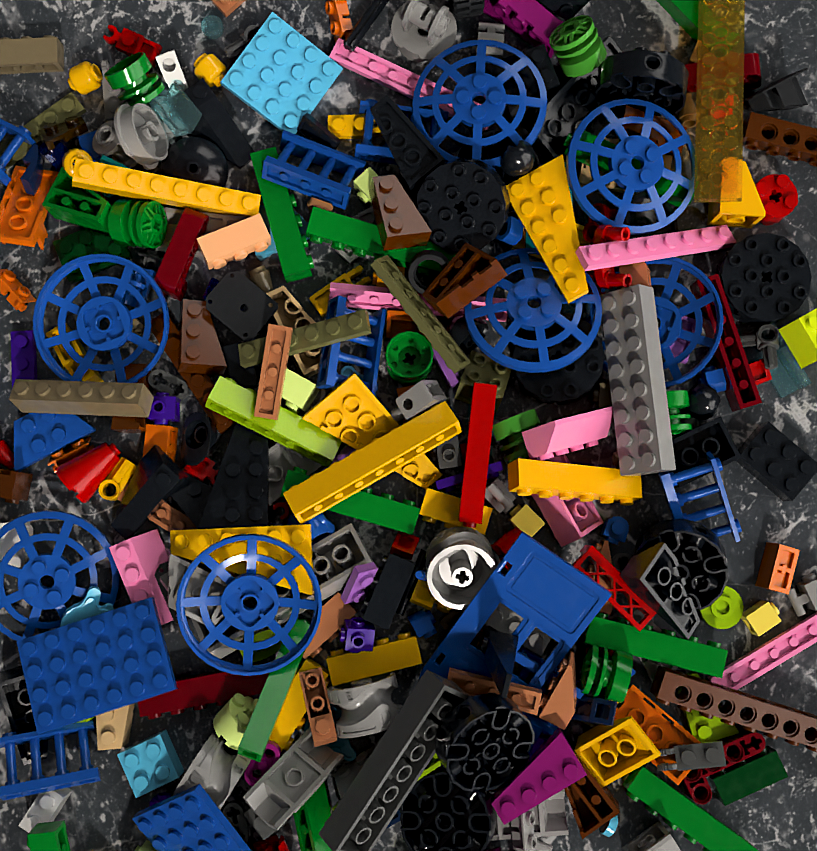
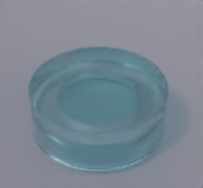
(212, 27)

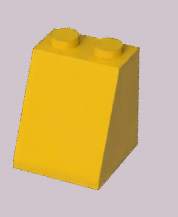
(739, 214)

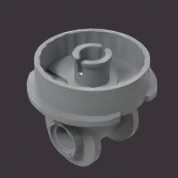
(418, 17)
(133, 137)

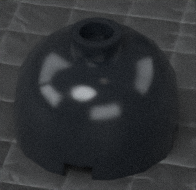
(459, 332)

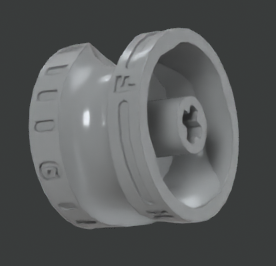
(458, 565)
(365, 705)
(214, 771)

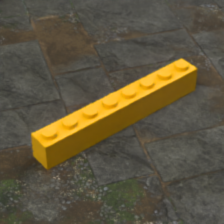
(163, 189)
(372, 462)

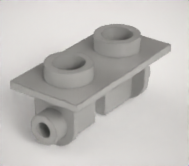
(524, 838)

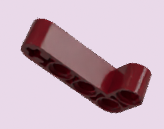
(752, 73)
(181, 253)
(741, 752)

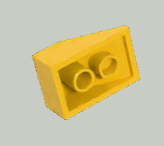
(615, 749)

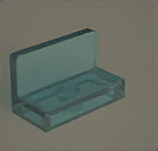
(177, 111)
(788, 375)

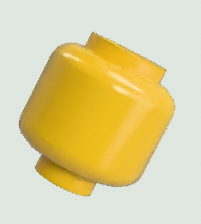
(209, 69)
(85, 77)
(69, 157)

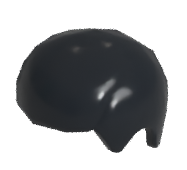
(518, 159)
(702, 401)

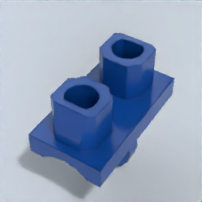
(141, 285)

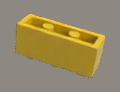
(446, 509)

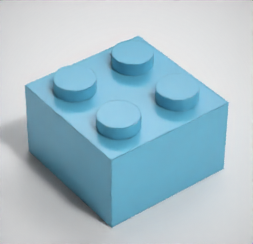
(150, 763)

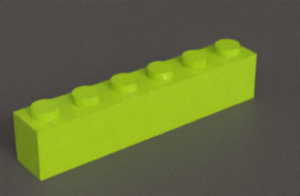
(289, 430)

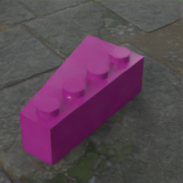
(525, 19)
(544, 775)

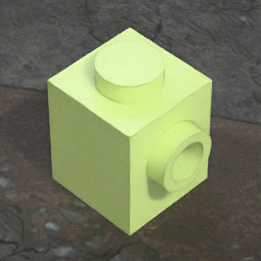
(362, 185)

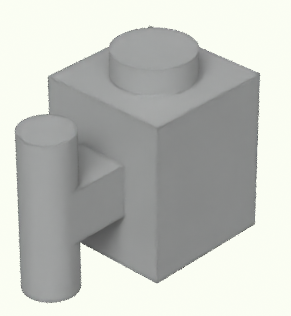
(490, 34)
(499, 497)
(807, 594)

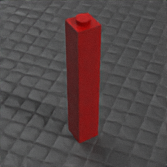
(477, 454)

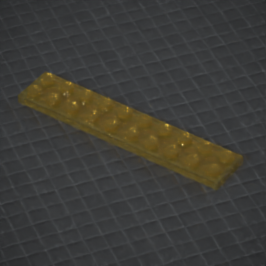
(719, 101)

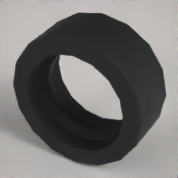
(416, 260)

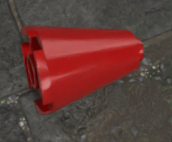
(89, 470)

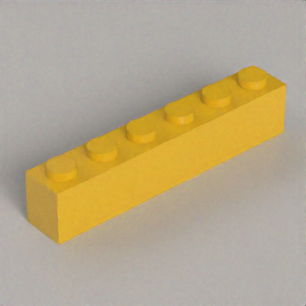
(572, 482)

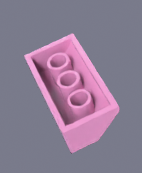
(568, 433)
(567, 518)
(137, 564)

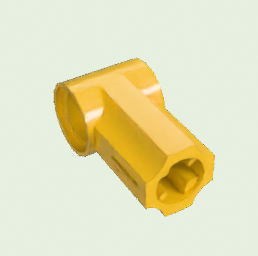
(119, 477)

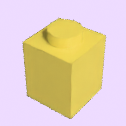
(526, 519)
(761, 617)

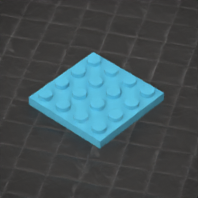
(281, 74)

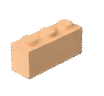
(234, 242)

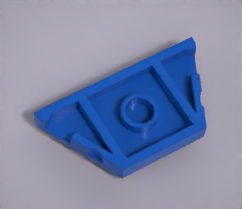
(44, 434)

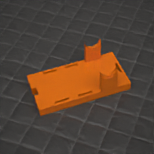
(23, 214)
(656, 727)

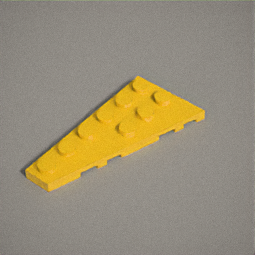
(548, 217)
(358, 418)
(192, 542)

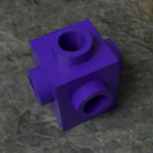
(170, 409)
(357, 635)

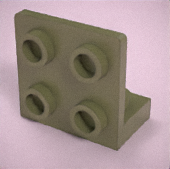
(486, 371)

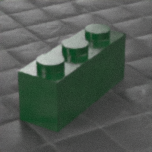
(748, 776)

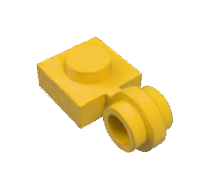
(424, 598)

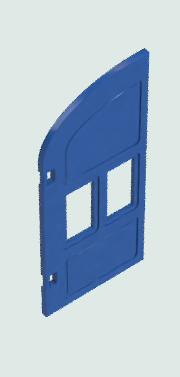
(538, 589)

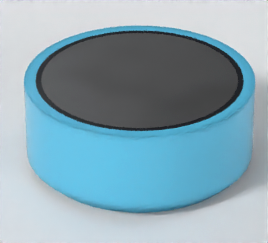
(609, 827)

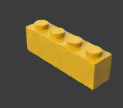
(384, 658)
(294, 708)

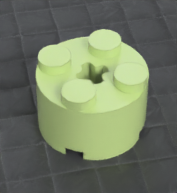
(233, 719)

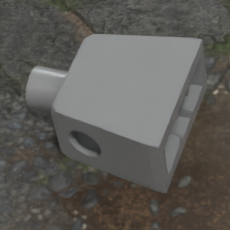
(418, 400)

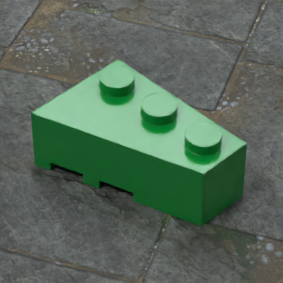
(77, 204)

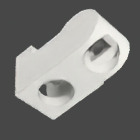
(171, 69)

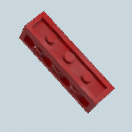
(617, 584)

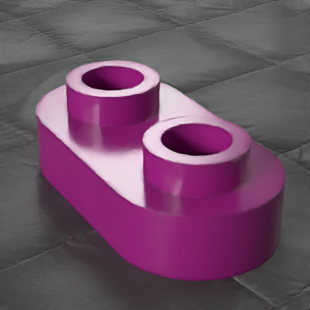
(266, 763)

